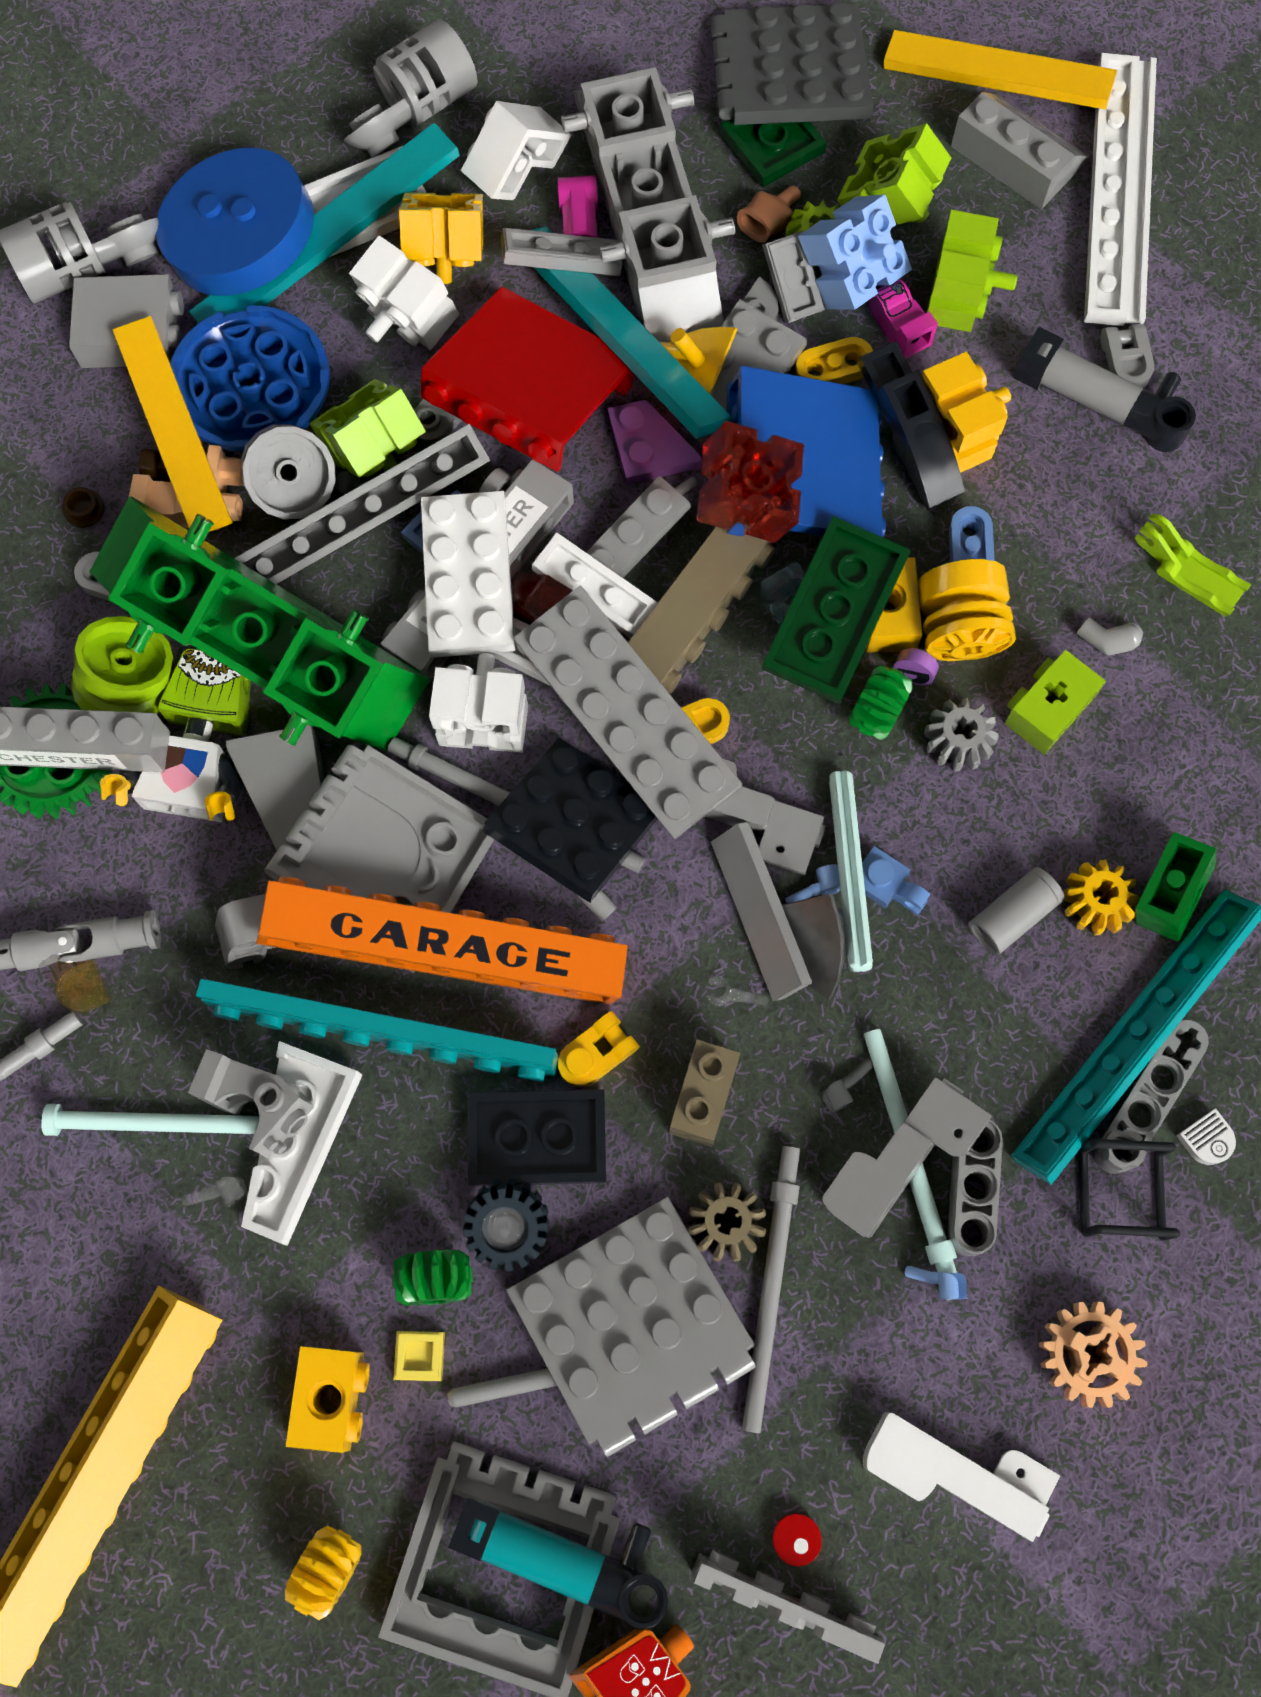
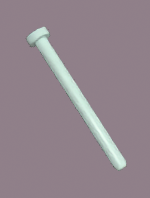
(56, 1119)

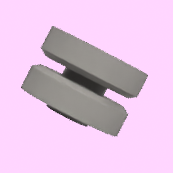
(277, 495)

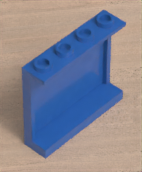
(839, 441)

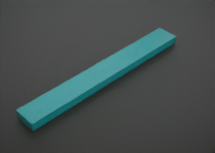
(349, 216)
(638, 349)
(1137, 1036)

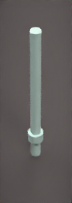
(940, 1250)

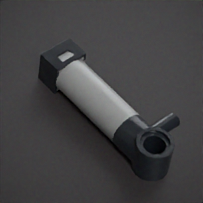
(1108, 393)

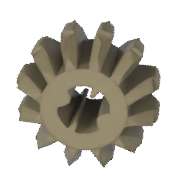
(736, 1235)

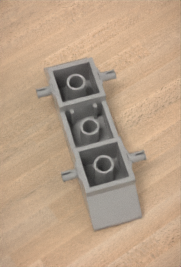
(650, 202)

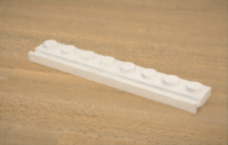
(1121, 195)

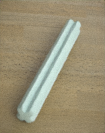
(850, 872)

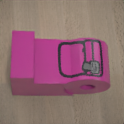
(903, 318)

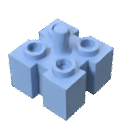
(855, 252)

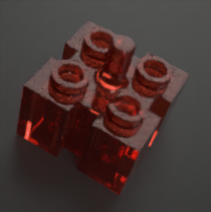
(750, 482)

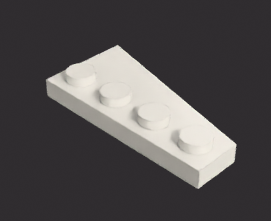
(285, 1181)

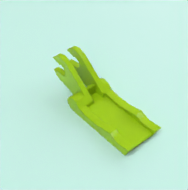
(1189, 568)

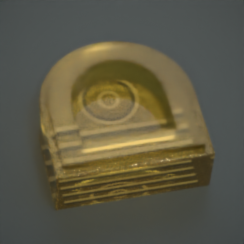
(82, 988)

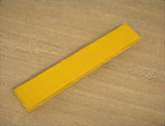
(1000, 69)
(171, 423)

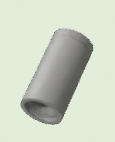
(1016, 911)

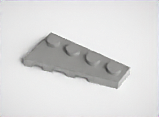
(852, 1635)

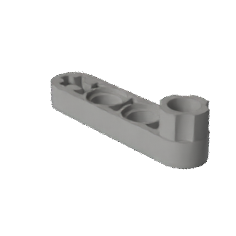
(1155, 1099)

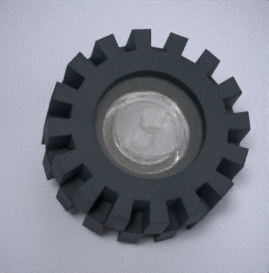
(506, 1224)

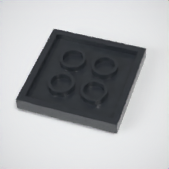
(571, 820)

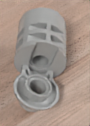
(417, 82)
(22, 243)

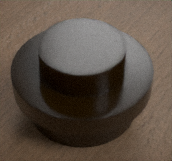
(82, 507)

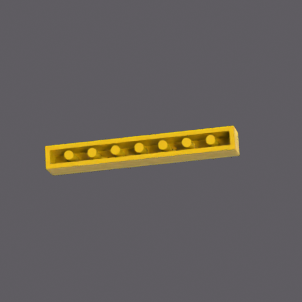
(96, 1472)

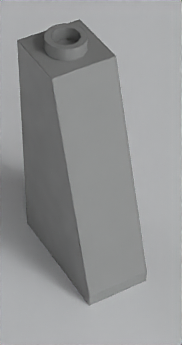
(279, 777)

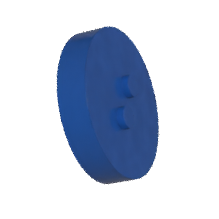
(235, 221)

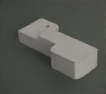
(777, 822)
(870, 1187)

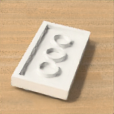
(467, 574)

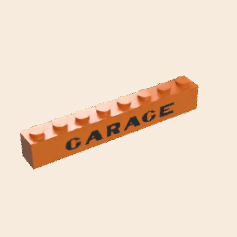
(441, 942)

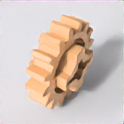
(1081, 1373)

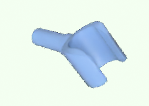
(827, 883)
(950, 1284)

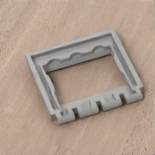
(474, 1638)

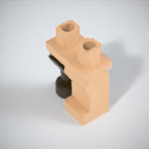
(161, 495)

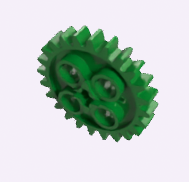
(41, 786)

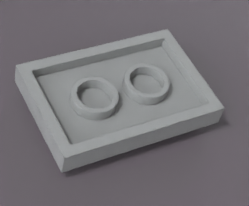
(757, 344)

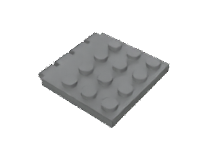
(384, 835)
(633, 1326)

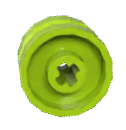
(114, 676)

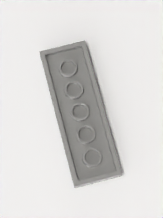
(628, 712)

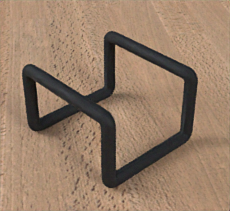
(1161, 1149)

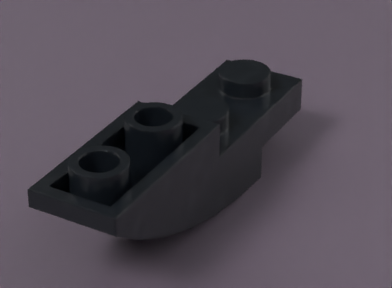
(916, 425)

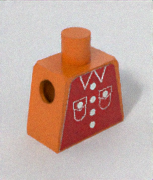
(637, 1667)

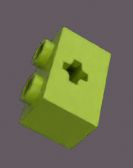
(1073, 688)

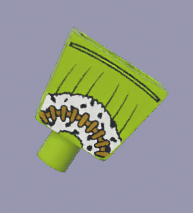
(207, 691)

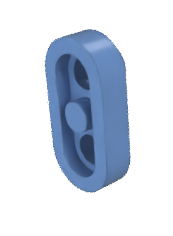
(971, 547)

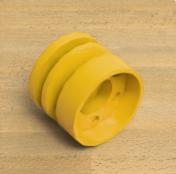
(966, 610)

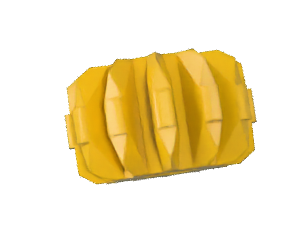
(1113, 888)
(322, 1572)

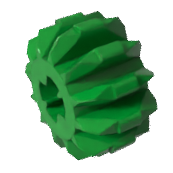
(881, 702)
(432, 1277)

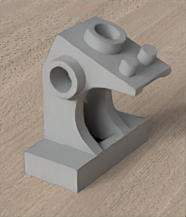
(232, 1084)

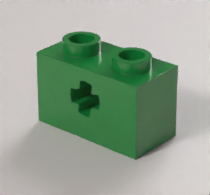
(1176, 886)

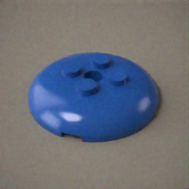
(246, 348)

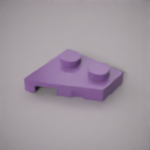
(649, 443)

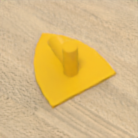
(701, 352)

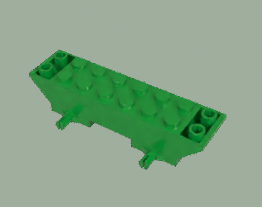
(225, 609)

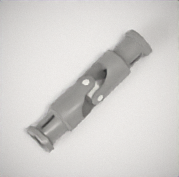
(110, 938)

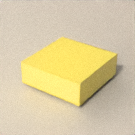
(419, 1356)

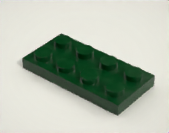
(836, 609)

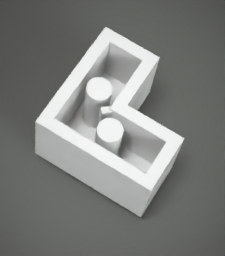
(512, 144)

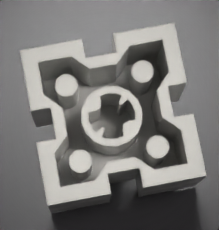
(402, 295)
(480, 707)

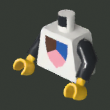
(195, 783)

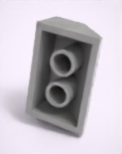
(1016, 148)

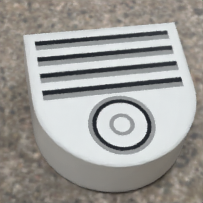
(1209, 1139)

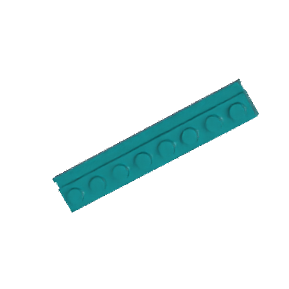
(362, 1026)

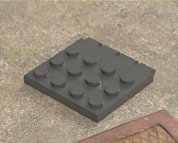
(791, 64)

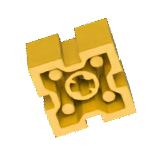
(442, 229)
(967, 410)

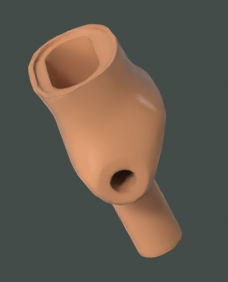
(767, 214)

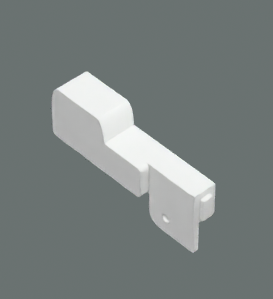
(919, 1462)

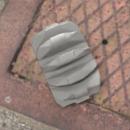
(957, 746)

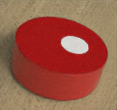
(796, 1539)

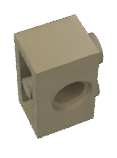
(704, 1093)

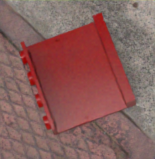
(523, 376)

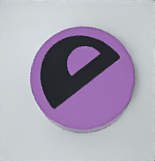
(917, 666)

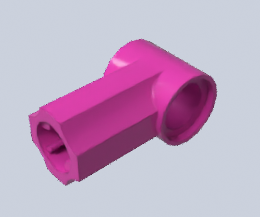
(578, 205)

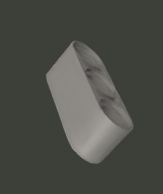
(979, 1211)

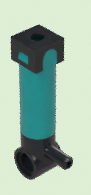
(559, 1562)

